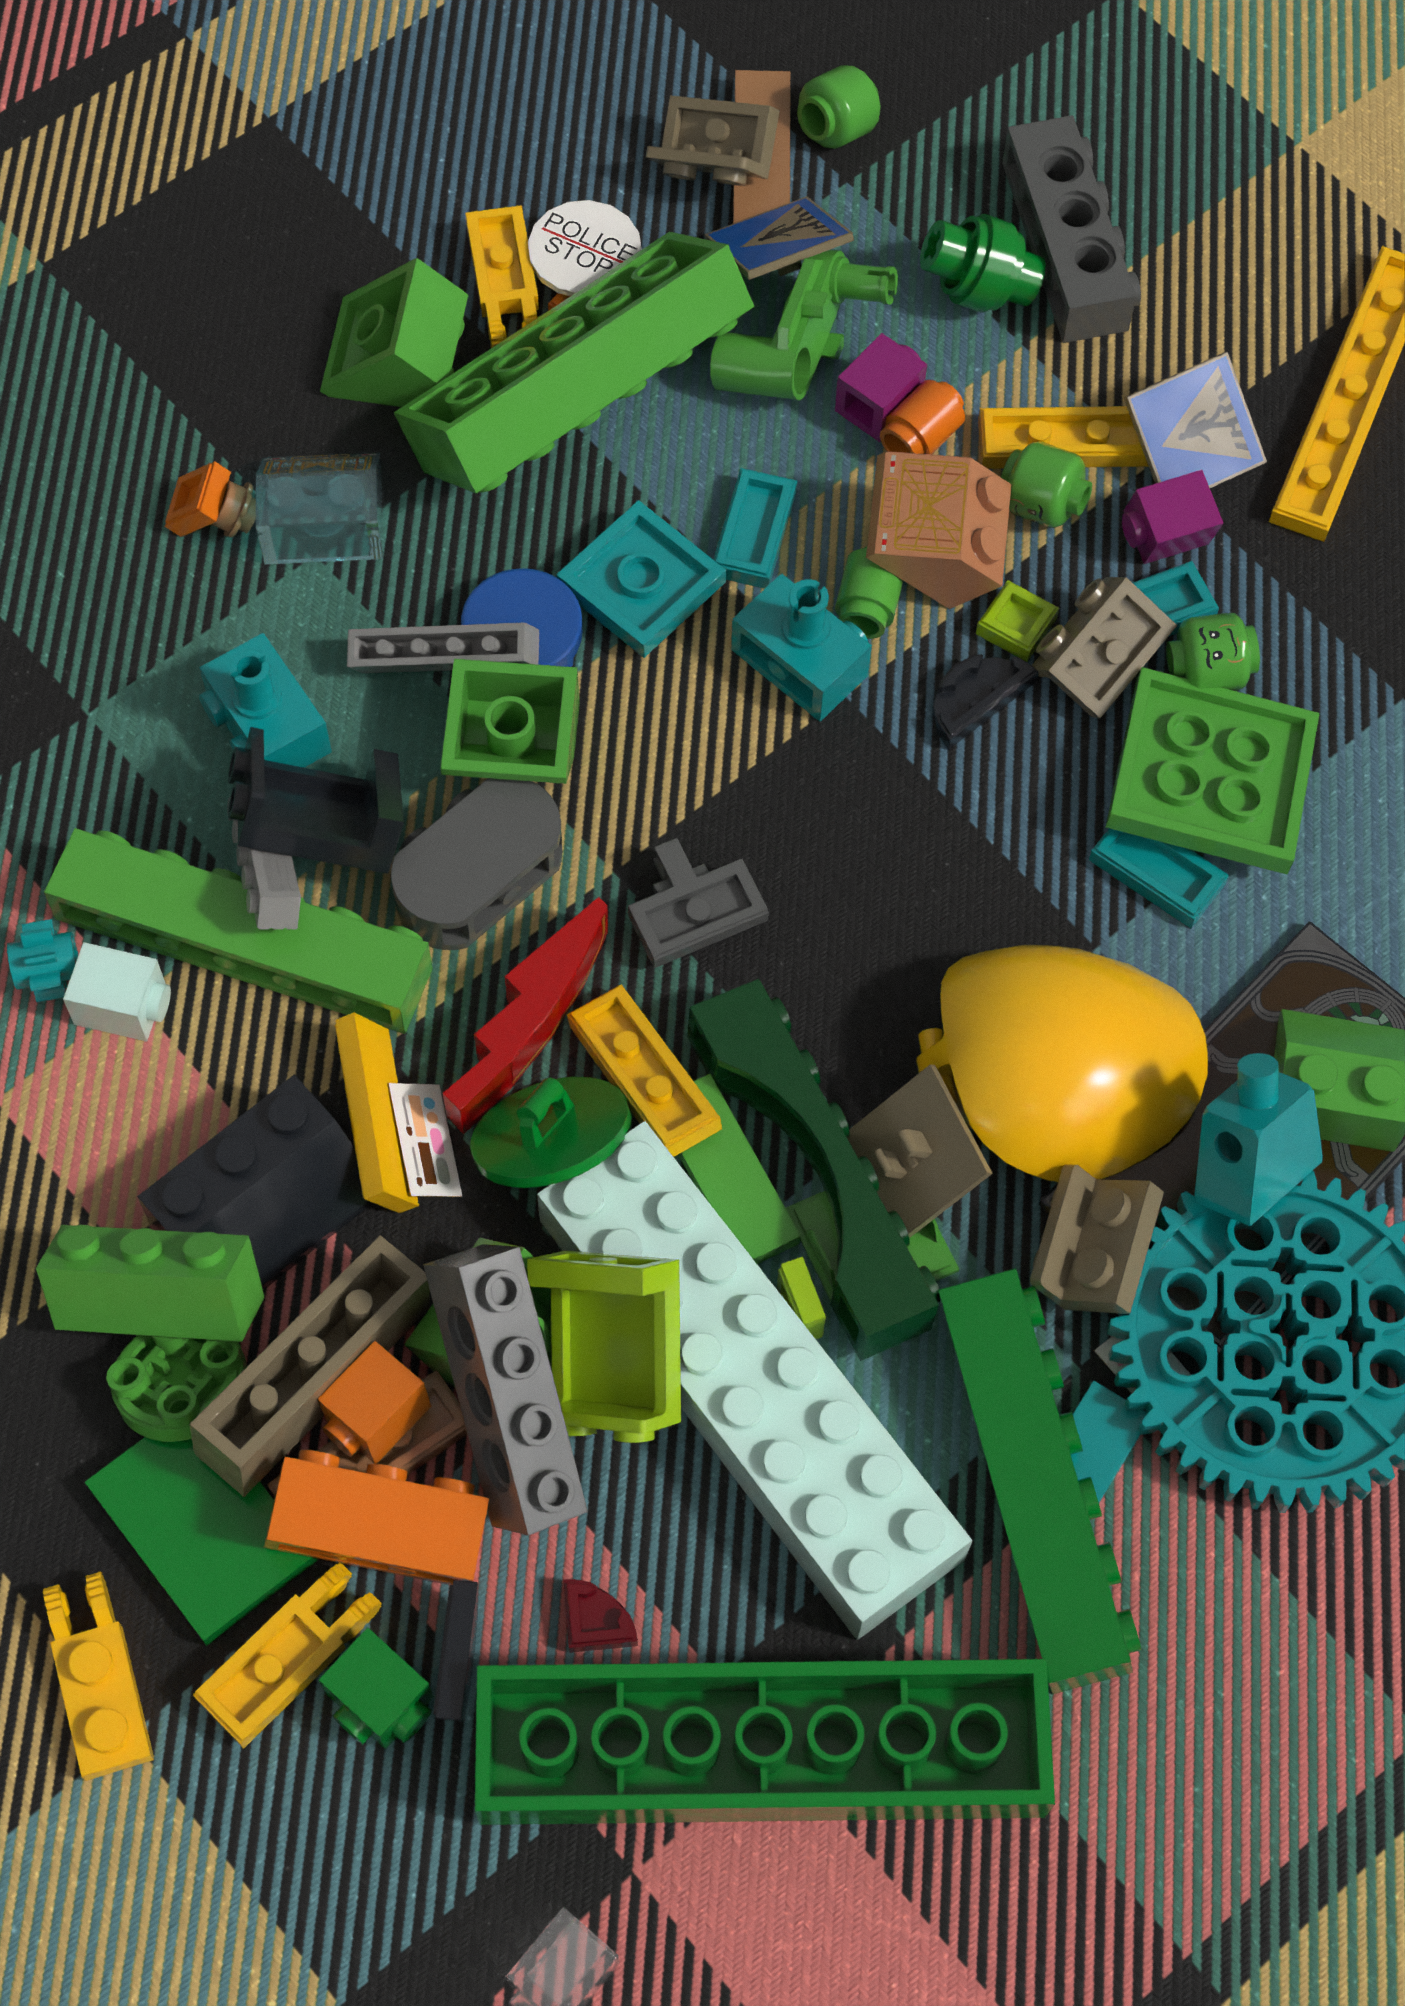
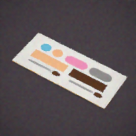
(425, 1140)

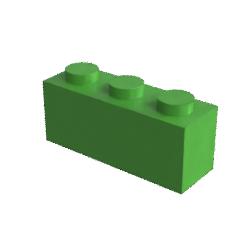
(151, 1282)

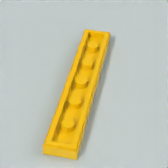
(1346, 403)

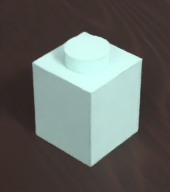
(116, 992)

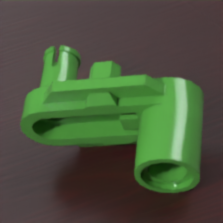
(788, 361)

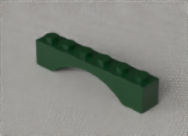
(752, 1057)

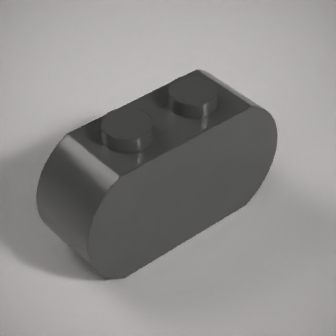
(476, 861)

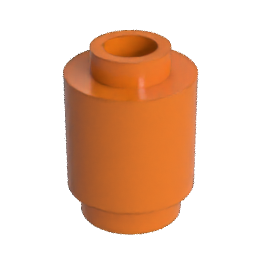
(924, 419)

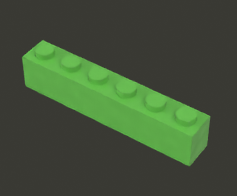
(205, 921)

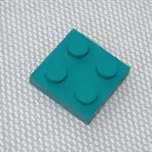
(642, 578)

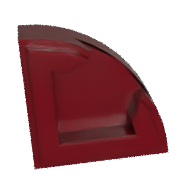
(596, 1619)

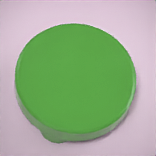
(170, 1381)

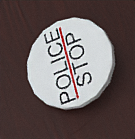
(580, 244)

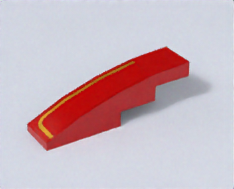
(538, 999)

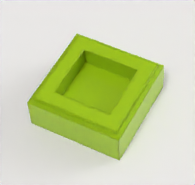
(1017, 621)
(800, 1294)

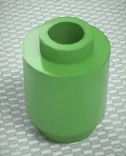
(867, 595)

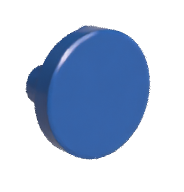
(532, 599)

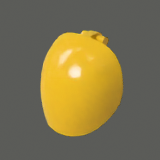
(1066, 1057)

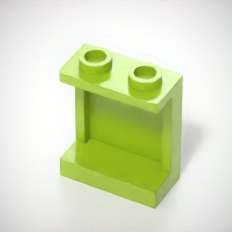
(614, 1341)

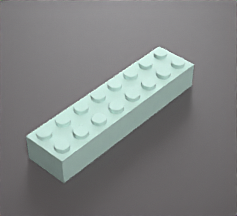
(768, 1391)

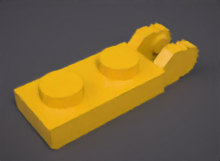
(502, 267)
(283, 1658)
(98, 1685)

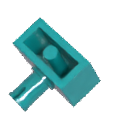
(802, 645)
(258, 691)

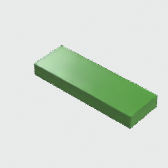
(737, 1184)

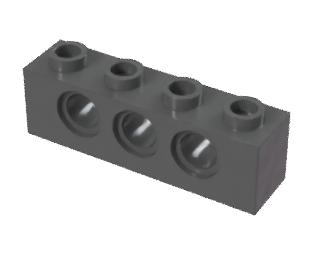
(1070, 228)
(505, 1388)

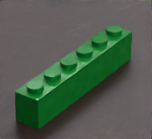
(1036, 1481)

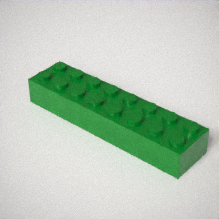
(763, 1742)

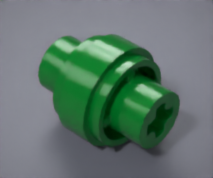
(982, 263)

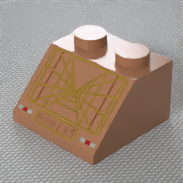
(939, 524)

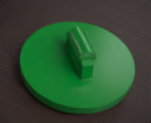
(550, 1132)

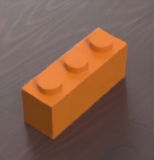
(377, 1519)

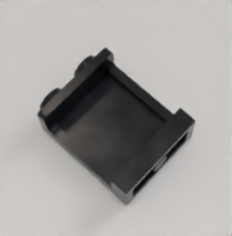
(316, 811)

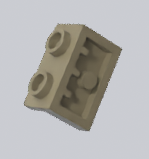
(1103, 643)
(1095, 1241)

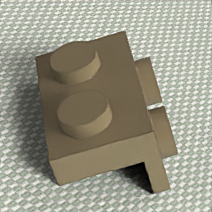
(716, 138)

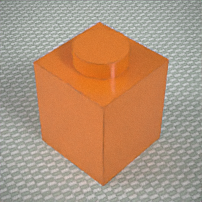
(373, 1404)

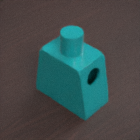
(1256, 1141)

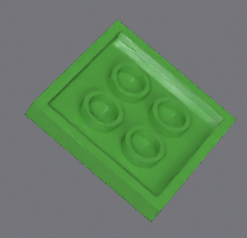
(1213, 771)

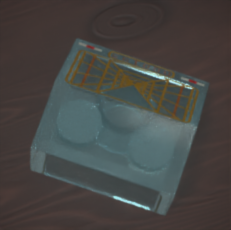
(319, 508)

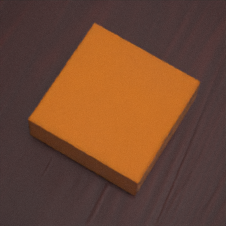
(197, 499)

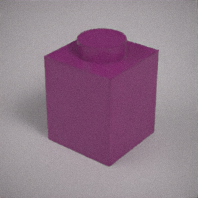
(878, 384)
(1171, 517)

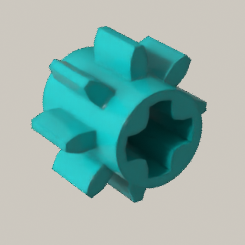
(42, 960)

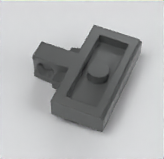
(694, 905)

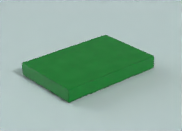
(195, 1533)

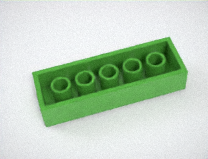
(575, 361)

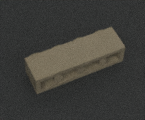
(277, 1394)

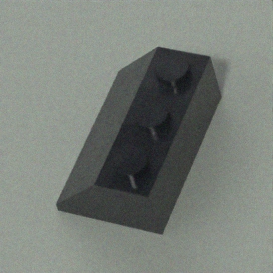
(270, 1175)

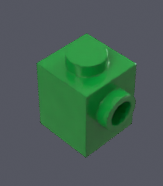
(376, 1692)

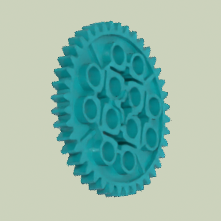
(1200, 1410)

